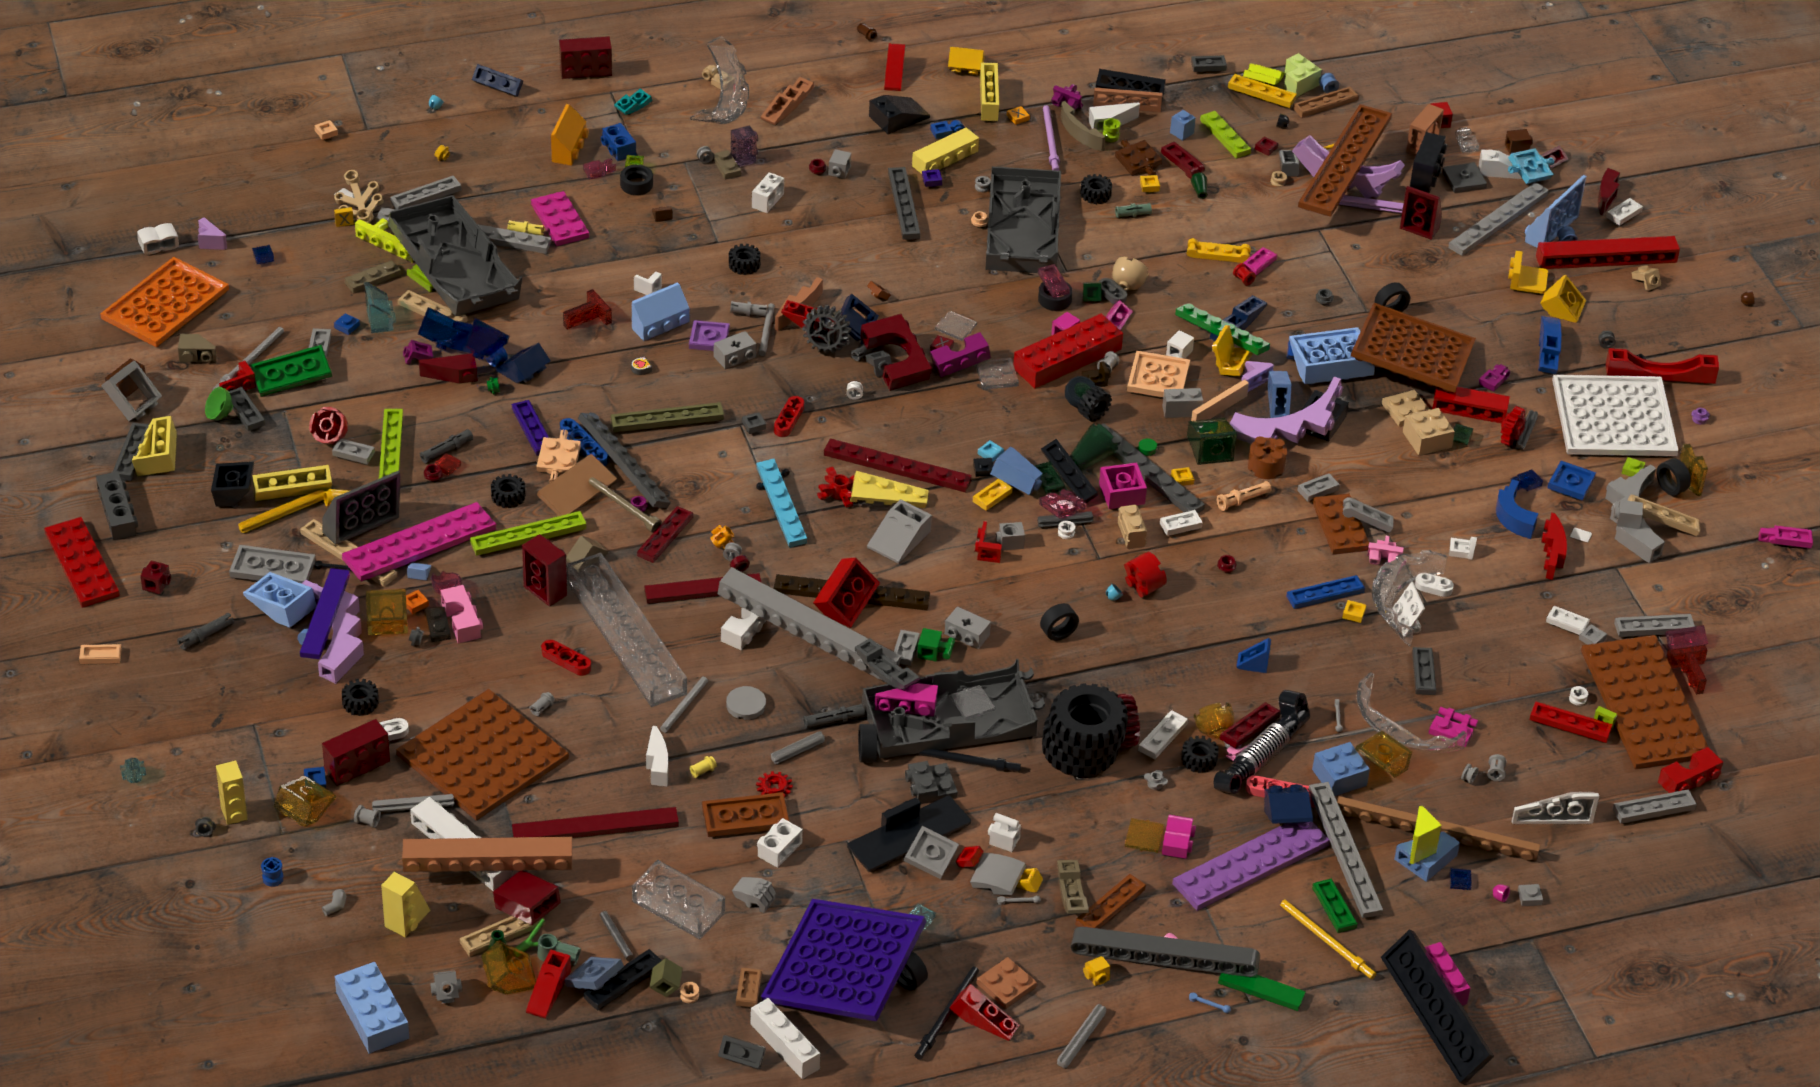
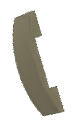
(1090, 138)
(1071, 887)

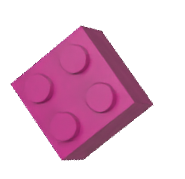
(1122, 485)

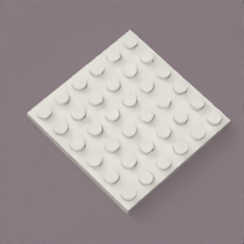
(1614, 415)

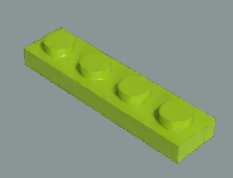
(1225, 134)

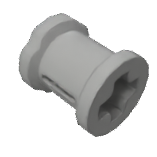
(1110, 359)
(1496, 767)
(367, 816)

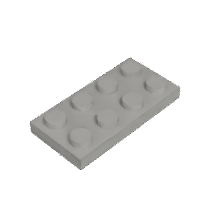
(257, 562)

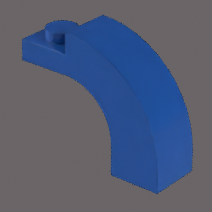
(1513, 516)

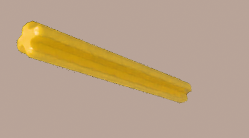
(281, 511)

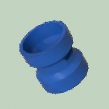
(272, 872)

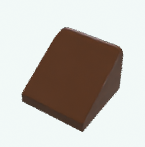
(662, 213)

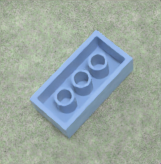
(372, 1007)

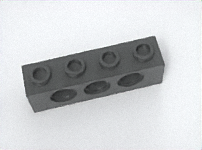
(116, 505)

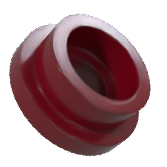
(817, 166)
(433, 472)
(1227, 563)

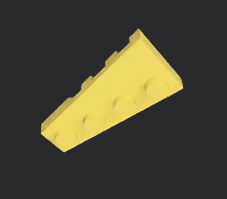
(879, 489)

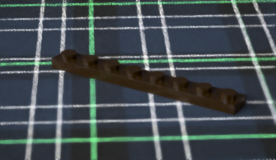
(882, 595)

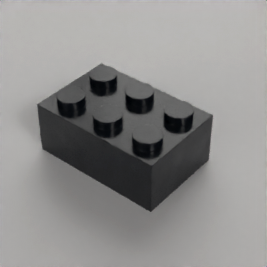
(1428, 162)

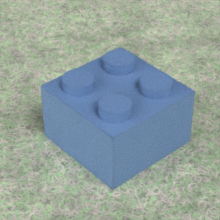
(1341, 768)

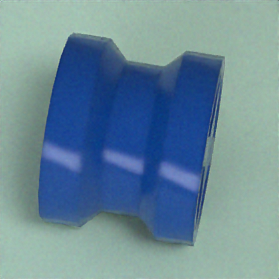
(498, 356)

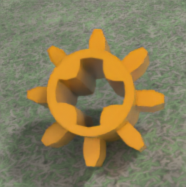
(722, 536)

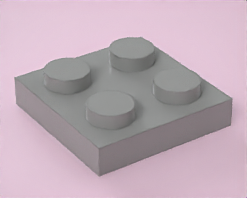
(931, 852)

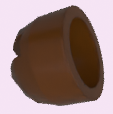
(1747, 298)

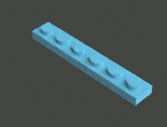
(781, 503)

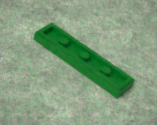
(1265, 989)

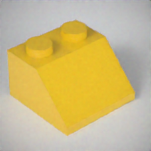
(965, 60)

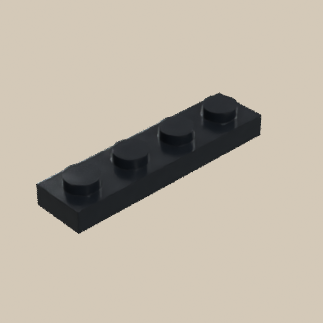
(1069, 471)
(626, 978)

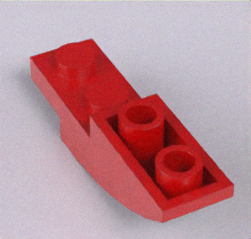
(1555, 545)

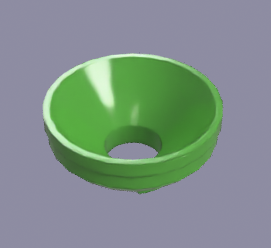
(218, 404)

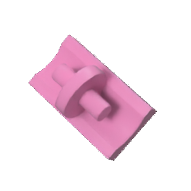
(1383, 549)

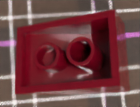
(1421, 213)

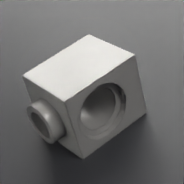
(839, 164)
(1011, 536)

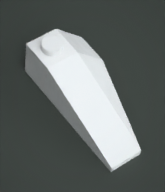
(1561, 809)

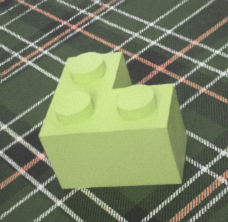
(1301, 75)

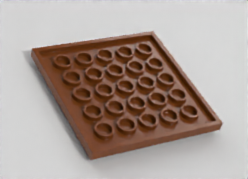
(1413, 347)
(482, 754)

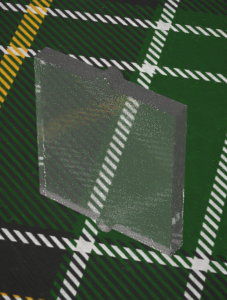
(955, 325)
(972, 702)

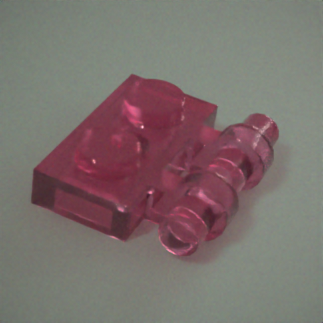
(1062, 505)

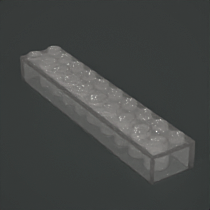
(626, 630)

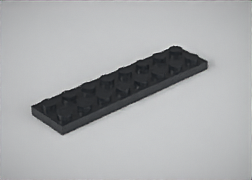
(1437, 1007)

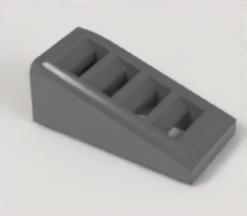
(1289, 163)

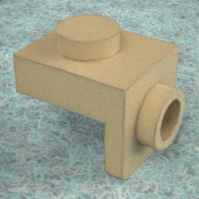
(1649, 276)

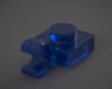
(1528, 480)

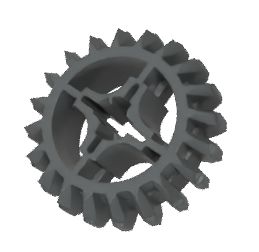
(828, 343)

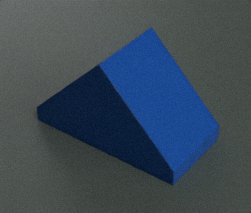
(1255, 657)

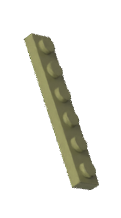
(667, 417)

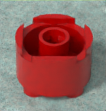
(1145, 574)

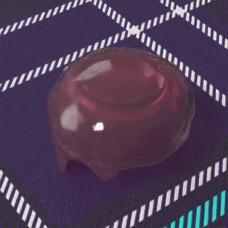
(445, 581)

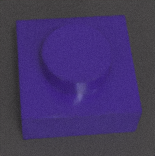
(932, 178)

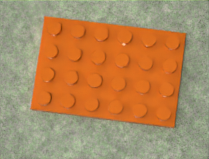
(164, 301)

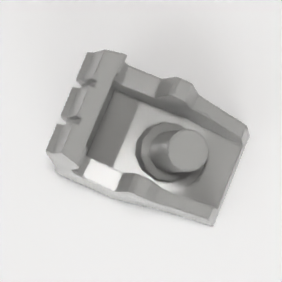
(755, 891)

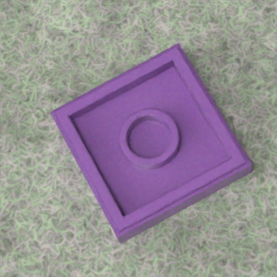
(706, 333)

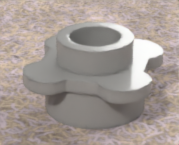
(1155, 780)

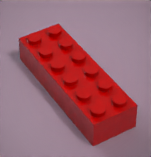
(1067, 350)

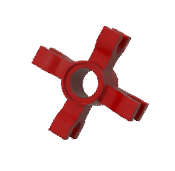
(838, 487)

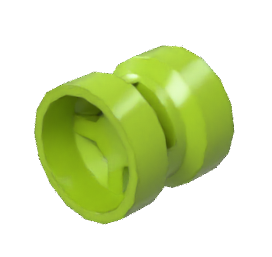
(1111, 130)

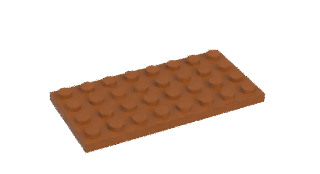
(1647, 699)

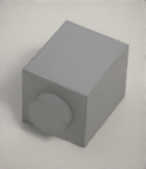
(1629, 514)

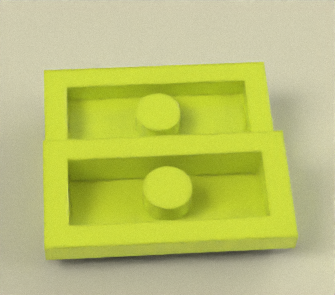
(1264, 74)

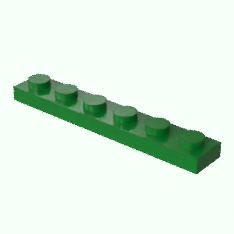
(1215, 325)

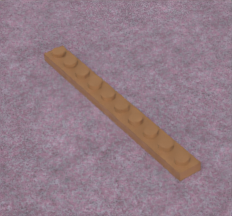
(1463, 834)

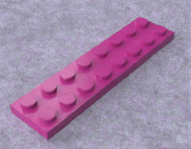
(418, 541)

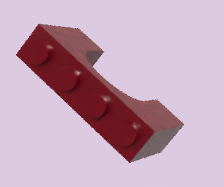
(897, 331)

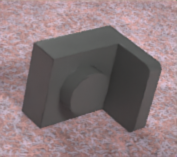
(878, 361)

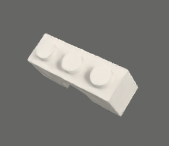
(740, 631)

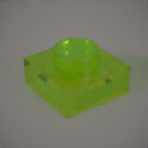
(632, 160)

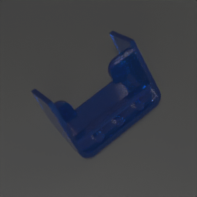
(460, 336)

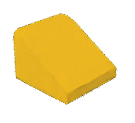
(1030, 880)

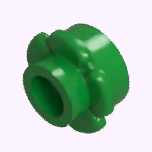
(493, 385)

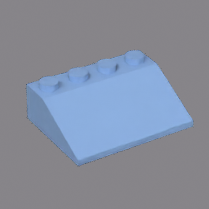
(1558, 215)
(1328, 355)

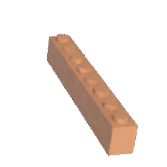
(487, 854)

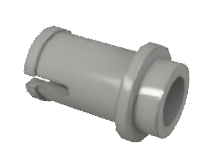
(542, 703)

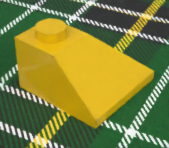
(1563, 300)

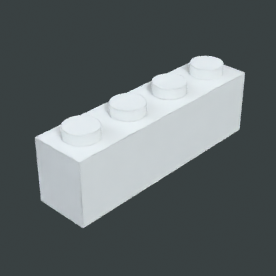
(785, 1038)

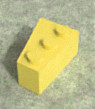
(158, 449)
(402, 904)

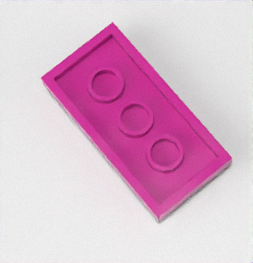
(560, 218)

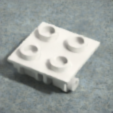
(1410, 608)

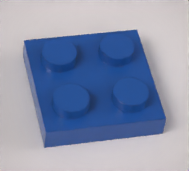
(1571, 480)

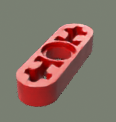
(789, 423)
(577, 663)

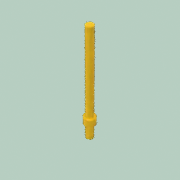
(1356, 962)

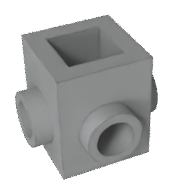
(442, 979)

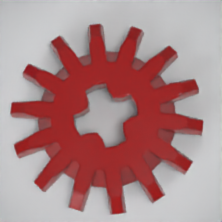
(765, 784)

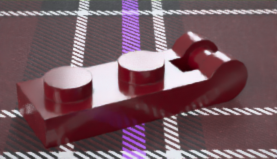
(1182, 159)

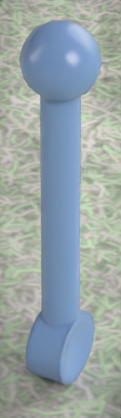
(1194, 997)

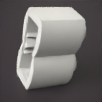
(159, 238)

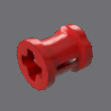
(1244, 274)

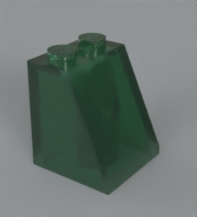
(1212, 440)

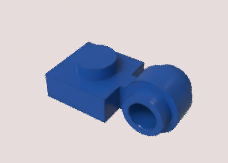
(943, 129)

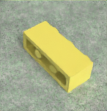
(231, 792)

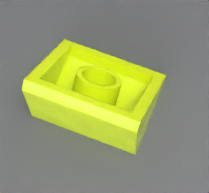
(1425, 836)

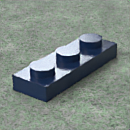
(497, 80)

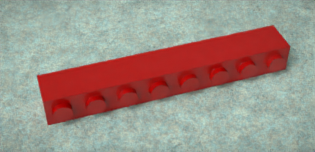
(1607, 252)

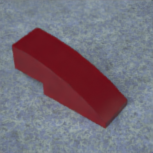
(1608, 190)

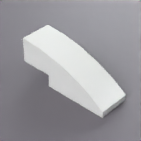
(657, 758)

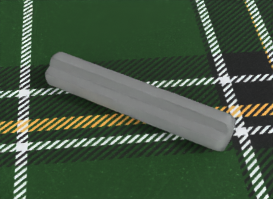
(797, 747)

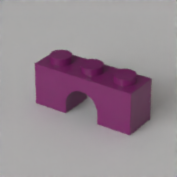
(950, 361)

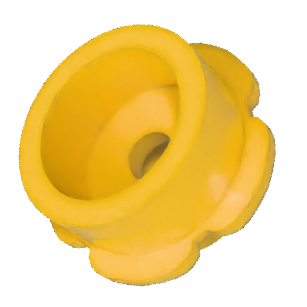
(442, 153)

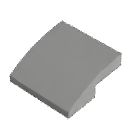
(998, 873)

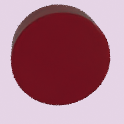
(740, 563)

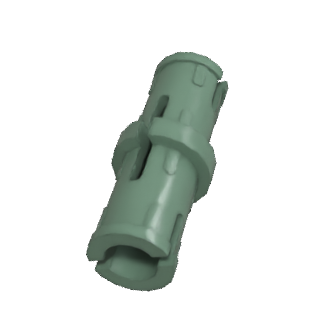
(1133, 210)

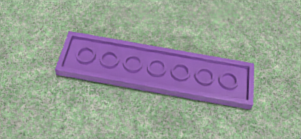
(1249, 863)

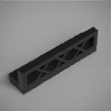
(1125, 81)

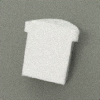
(1462, 548)

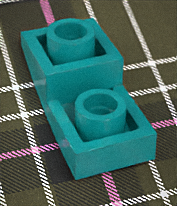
(633, 103)

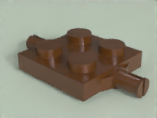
(1138, 157)

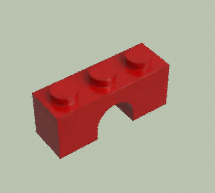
(1703, 767)

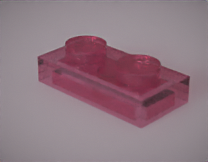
(1053, 280)
(1686, 637)

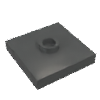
(1464, 177)

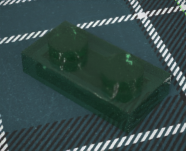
(1050, 480)

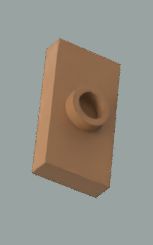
(748, 987)

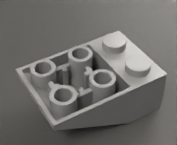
(900, 531)

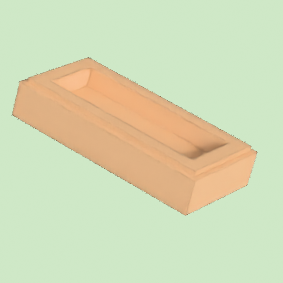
(100, 654)

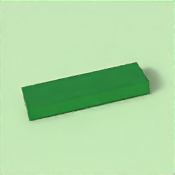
(1334, 905)

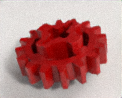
(1513, 426)

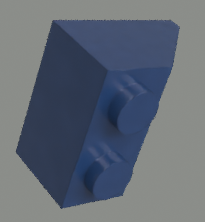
(524, 364)
(1287, 804)

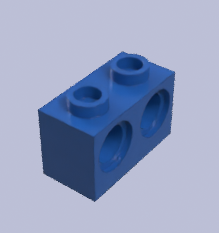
(618, 141)

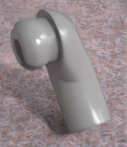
(337, 903)

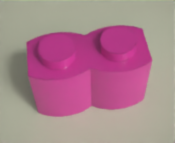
(1177, 836)

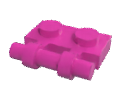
(1451, 729)

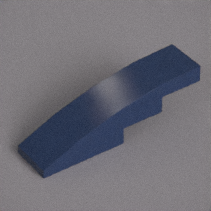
(1244, 313)

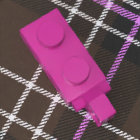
(1786, 536)

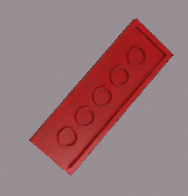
(81, 562)

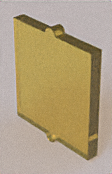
(1144, 835)

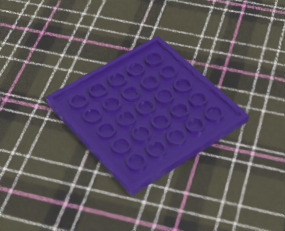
(844, 959)

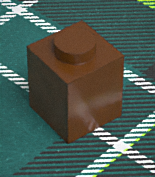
(1518, 140)

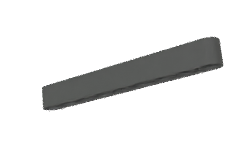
(1165, 951)

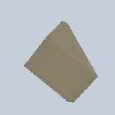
(584, 548)

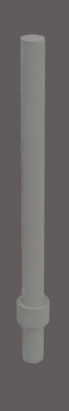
(254, 354)

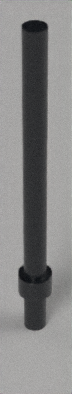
(999, 764)
(929, 1039)

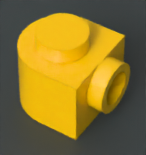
(1097, 971)

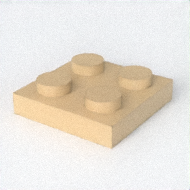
(1403, 404)

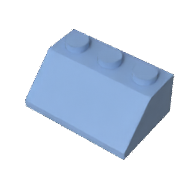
(660, 312)

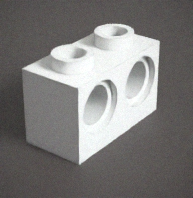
(768, 192)
(779, 842)

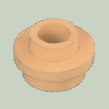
(979, 219)

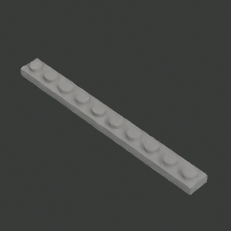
(500, 236)

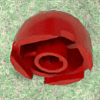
(328, 425)

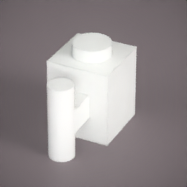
(1004, 832)

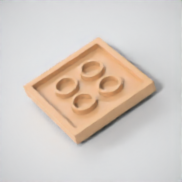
(1156, 372)

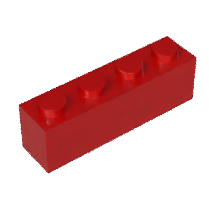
(1472, 404)

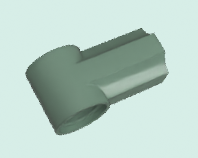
(549, 942)

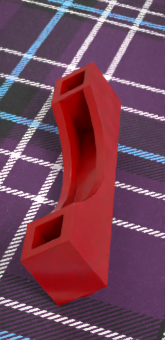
(1696, 369)

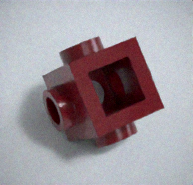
(155, 577)

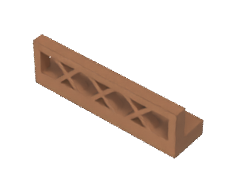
(1148, 100)

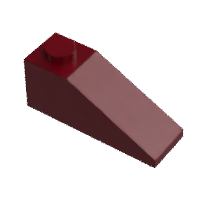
(450, 368)

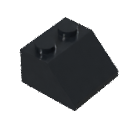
(231, 482)

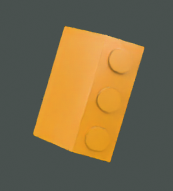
(568, 136)

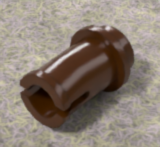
(869, 33)

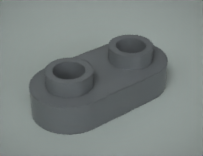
(1112, 291)

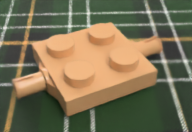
(558, 455)

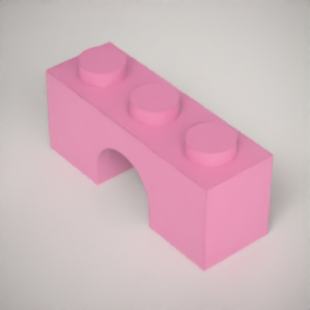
(465, 623)

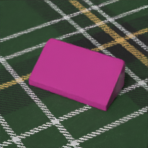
(1119, 314)

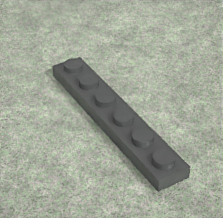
(904, 203)

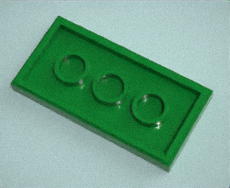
(291, 370)

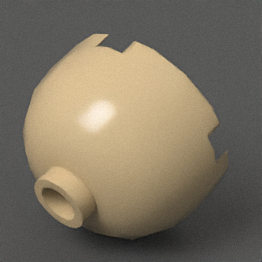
(1129, 274)

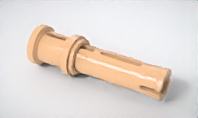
(1237, 497)

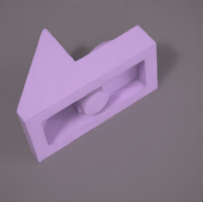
(210, 236)
(1256, 373)

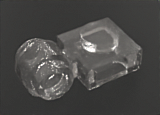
(1466, 140)

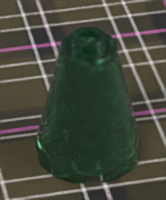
(1093, 447)

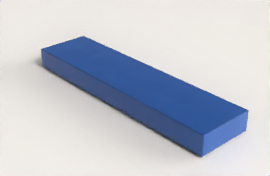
(1325, 592)

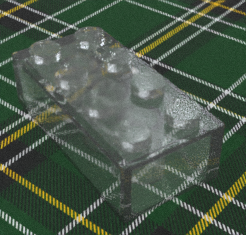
(678, 899)

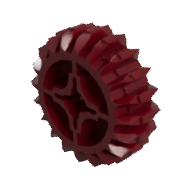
(1133, 725)

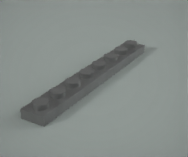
(624, 460)
(1155, 476)

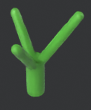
(528, 942)

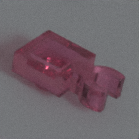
(597, 169)

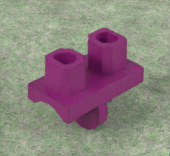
(1067, 94)

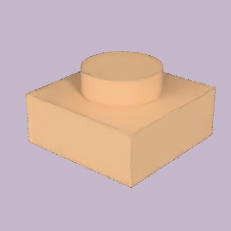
(326, 130)

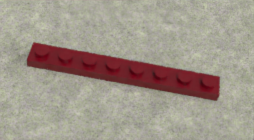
(897, 465)

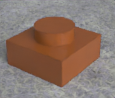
(878, 291)

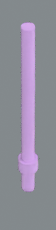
(1053, 158)

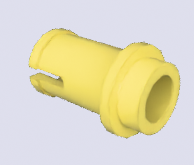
(703, 766)

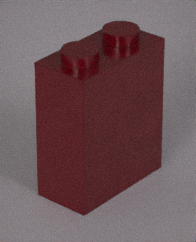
(526, 897)

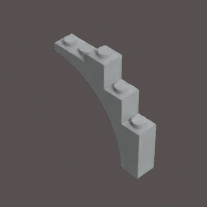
(1643, 540)

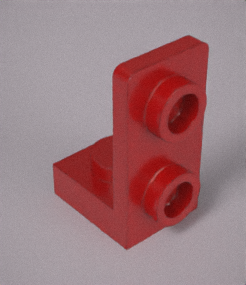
(245, 378)
(987, 551)

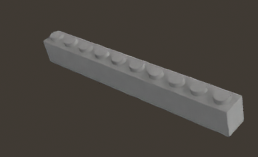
(796, 618)

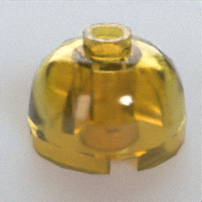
(1214, 719)

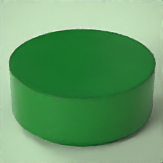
(1147, 447)

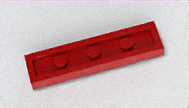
(1570, 722)

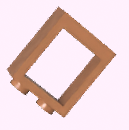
(1424, 123)

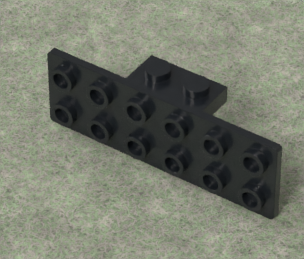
(901, 827)

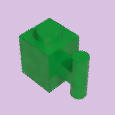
(931, 644)

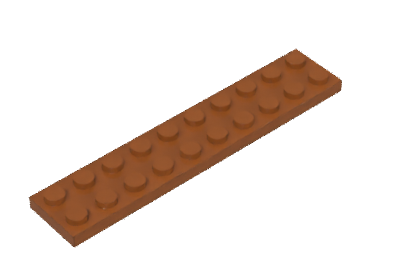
(1344, 160)

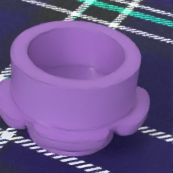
(1700, 415)

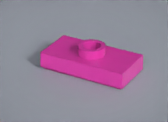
(1260, 260)

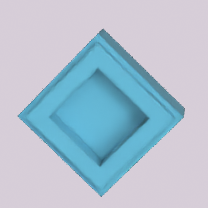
(990, 450)

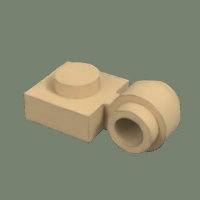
(711, 73)

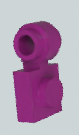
(1493, 379)

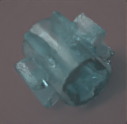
(133, 770)

